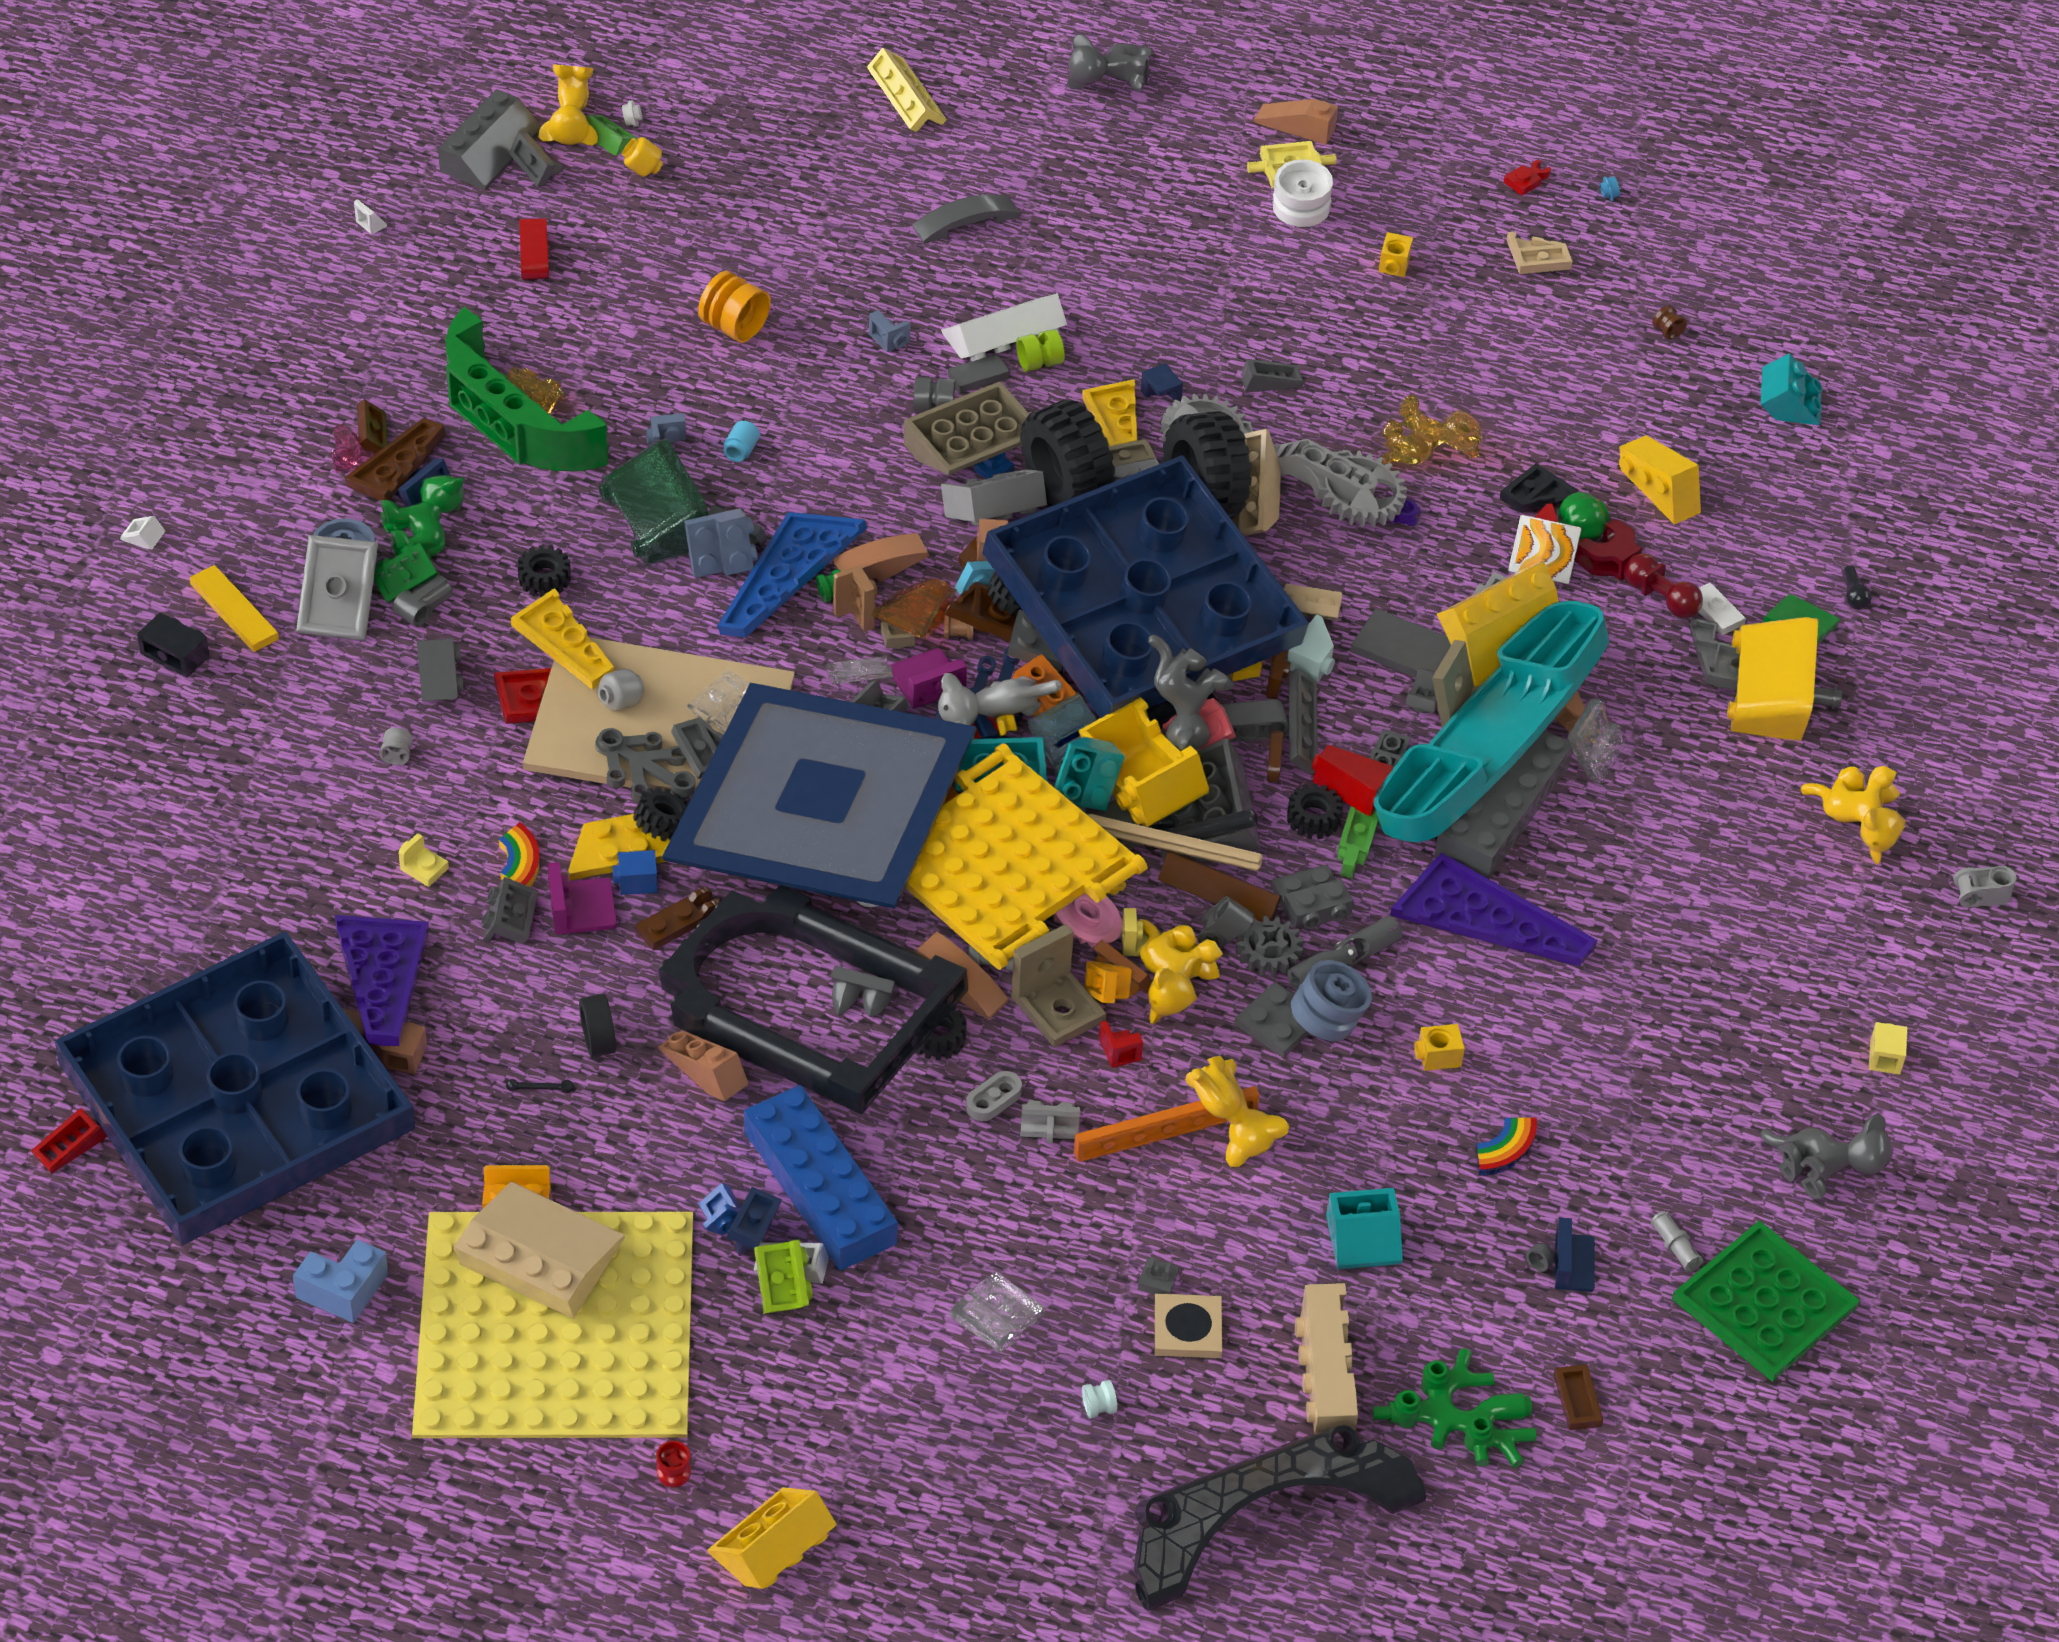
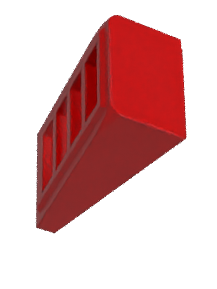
(70, 1127)

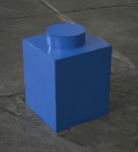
(636, 872)

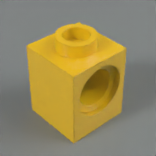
(1395, 254)
(1440, 1047)

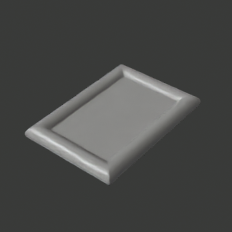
(337, 587)

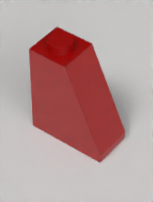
(1351, 776)

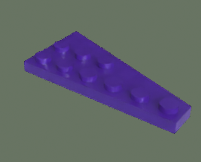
(1476, 907)
(382, 970)

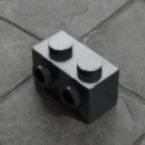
(173, 644)

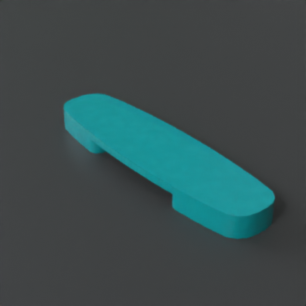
(1496, 725)

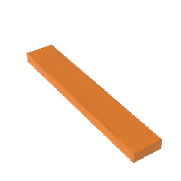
(1151, 1128)

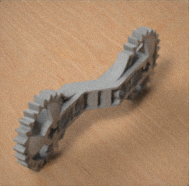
(1336, 477)

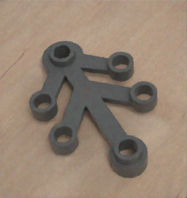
(613, 744)

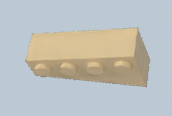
(1326, 1357)

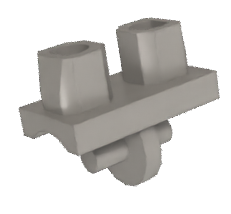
(1049, 1121)

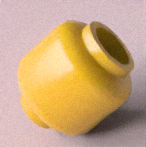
(642, 156)

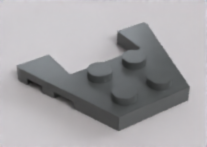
(1717, 659)

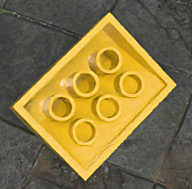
(1496, 615)

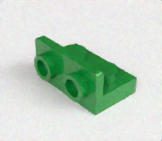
(404, 571)

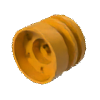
(734, 306)

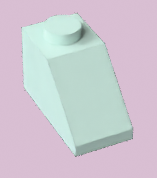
(1315, 652)

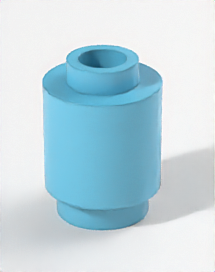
(741, 441)

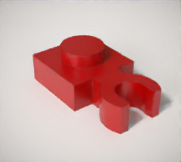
(1524, 179)

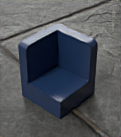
(1161, 381)

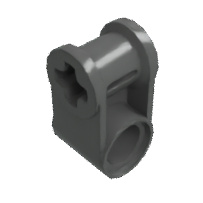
(1225, 922)

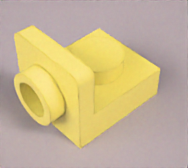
(421, 862)
(1132, 933)

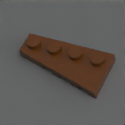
(395, 463)

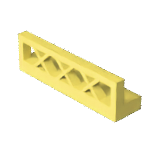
(904, 90)

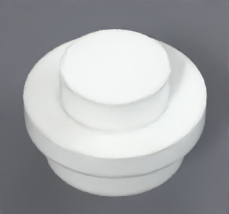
(632, 113)

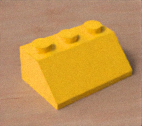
(774, 1537)

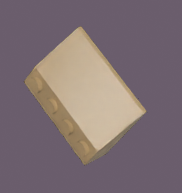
(538, 1248)

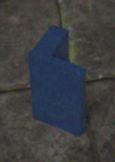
(1573, 1259)

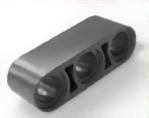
(1256, 719)

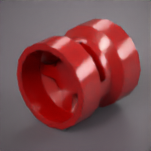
(673, 1464)

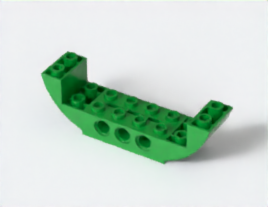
(509, 415)

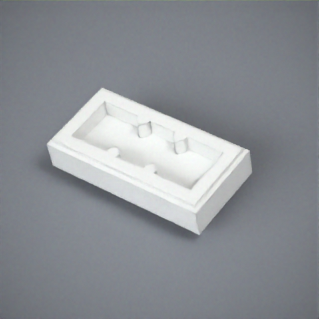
(1720, 610)

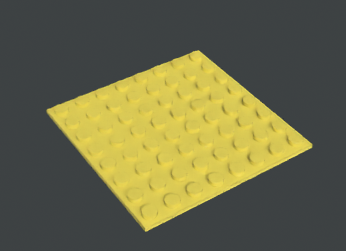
(523, 1370)

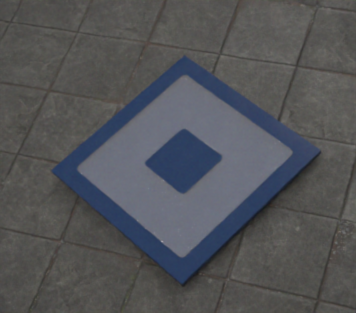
(821, 795)

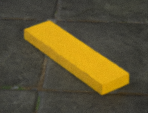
(234, 608)

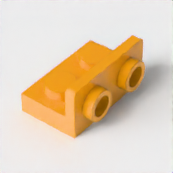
(528, 1176)

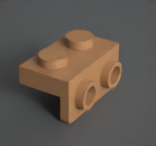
(855, 594)

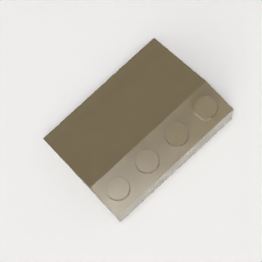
(966, 429)

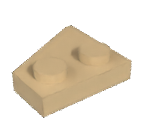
(1538, 254)

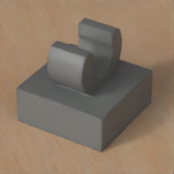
(1158, 1277)

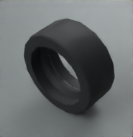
(597, 1025)

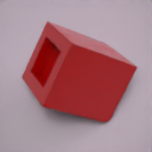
(1121, 1046)

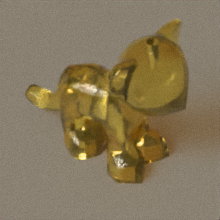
(1457, 430)

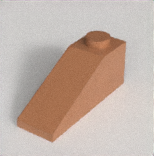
(1302, 118)

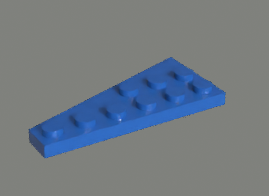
(789, 561)

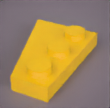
(1114, 410)

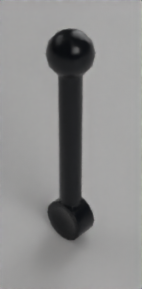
(565, 1086)

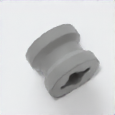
(396, 746)

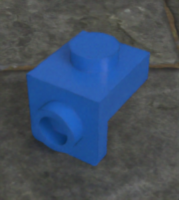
(720, 1209)

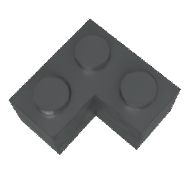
(438, 668)

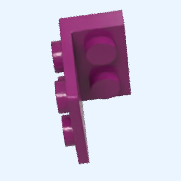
(922, 674)
(581, 903)

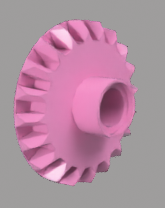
(1091, 920)

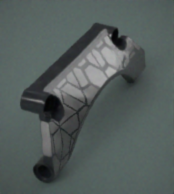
(1199, 1507)

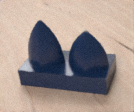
(410, 491)
(753, 1220)

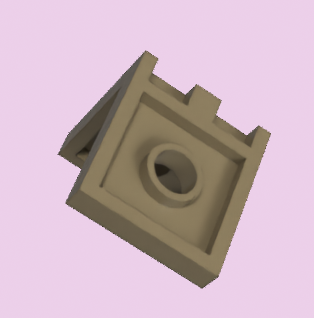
(1453, 681)
(1045, 981)

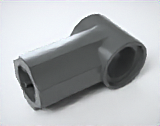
(418, 605)

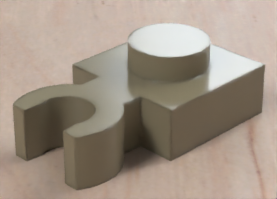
(896, 637)

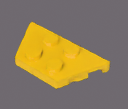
(603, 839)

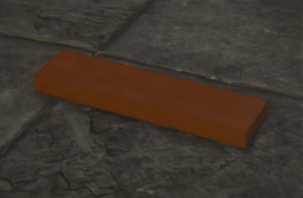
(1215, 884)

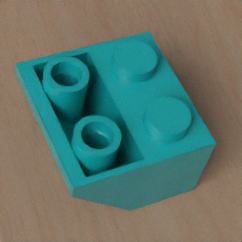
(1791, 392)
(1089, 772)
(1365, 1228)

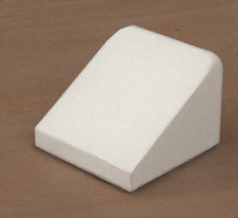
(367, 218)
(143, 532)

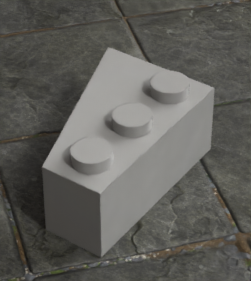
(995, 496)

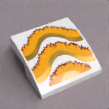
(1545, 542)

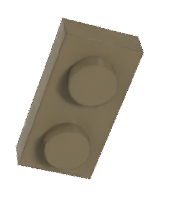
(1131, 452)

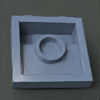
(720, 543)

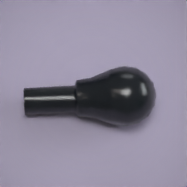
(1857, 594)

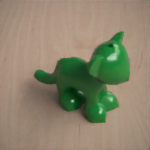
(439, 496)

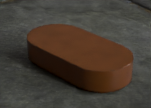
(1274, 757)

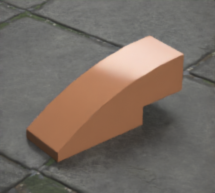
(884, 556)
(983, 993)

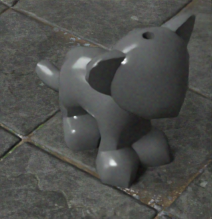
(1120, 62)
(1186, 695)
(1814, 1147)

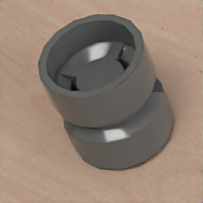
(932, 394)

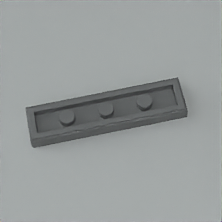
(1302, 720)

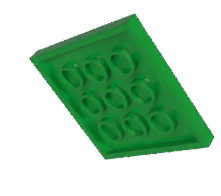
(1765, 1300)

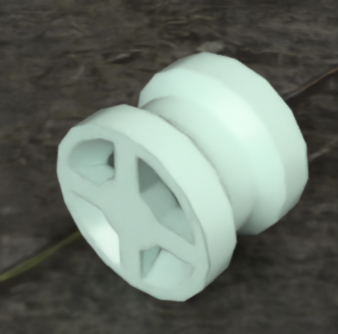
(1099, 1399)

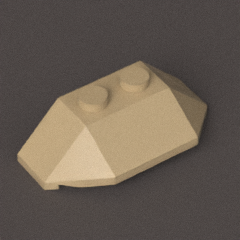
(1264, 498)

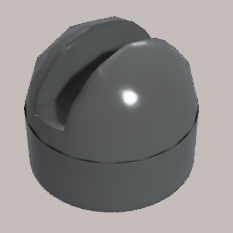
(1534, 1260)

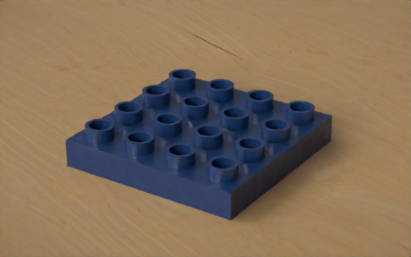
(1138, 564)
(234, 1087)

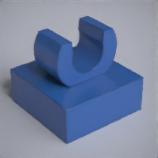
(993, 466)

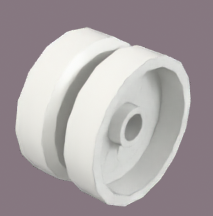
(1302, 193)

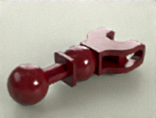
(1623, 559)

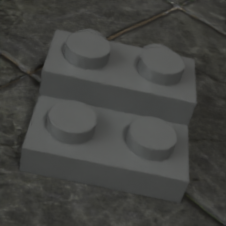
(1313, 897)

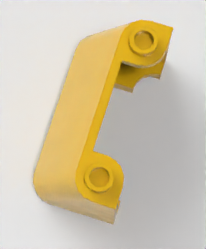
(1775, 678)

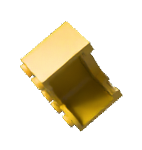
(1154, 773)

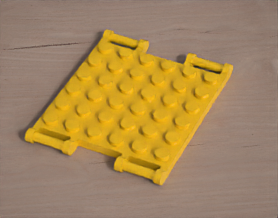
(1013, 857)

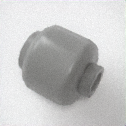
(620, 689)

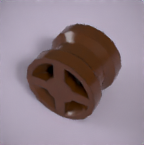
(1669, 322)

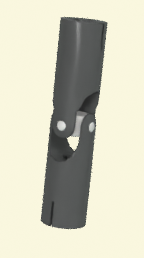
(1367, 941)

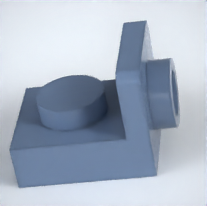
(887, 334)
(666, 427)

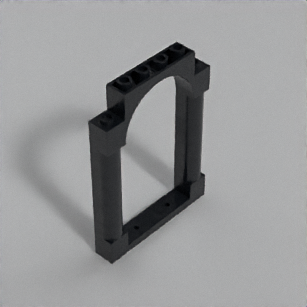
(793, 915)

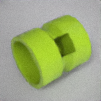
(1040, 350)

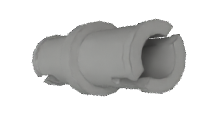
(1677, 1241)

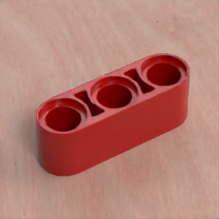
(534, 248)

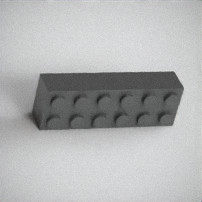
(1500, 816)

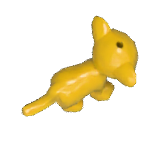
(569, 123)
(1852, 803)
(1174, 962)
(1250, 1129)

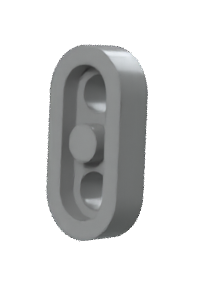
(991, 1096)

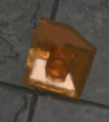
(918, 607)

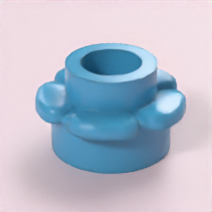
(1610, 188)

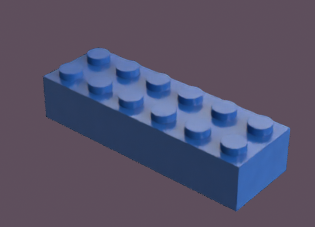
(820, 1177)

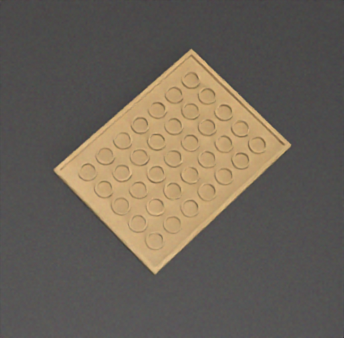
(575, 716)

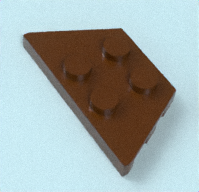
(979, 611)

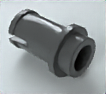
(1828, 697)

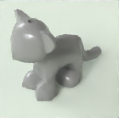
(1001, 698)

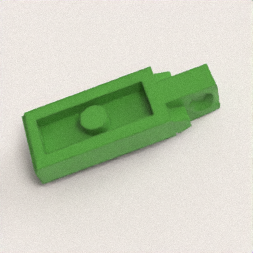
(1356, 840)

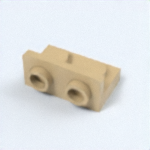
(1315, 601)

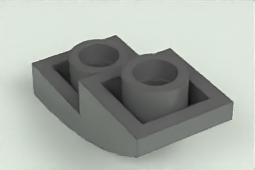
(1390, 747)

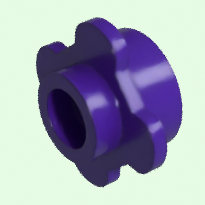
(1408, 513)

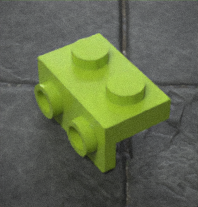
(783, 1276)

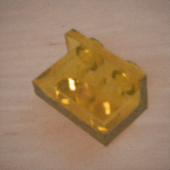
(539, 391)

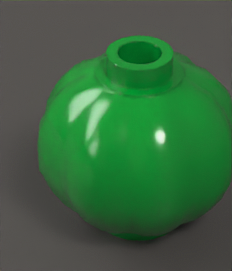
(1584, 512)

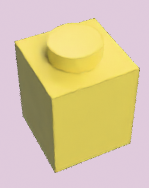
(1888, 1048)

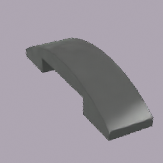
(963, 212)

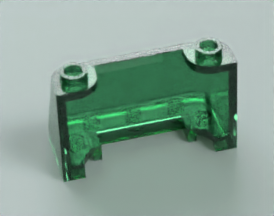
(655, 501)

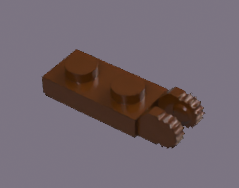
(676, 919)

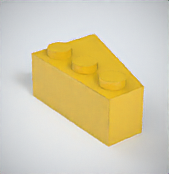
(1663, 477)

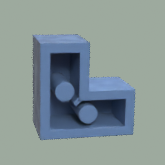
(342, 1286)

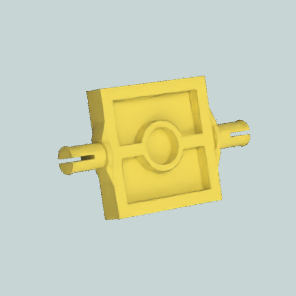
(1277, 155)

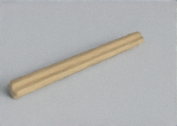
(1180, 843)

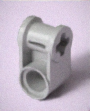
(1986, 887)

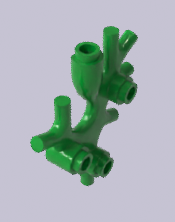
(1477, 1424)

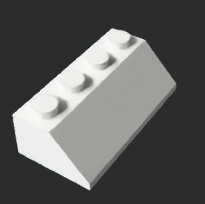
(1004, 327)

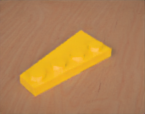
(558, 634)

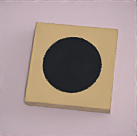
(1188, 1325)

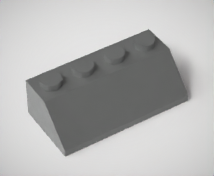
(482, 143)

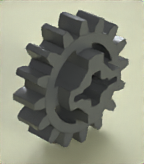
(1270, 946)

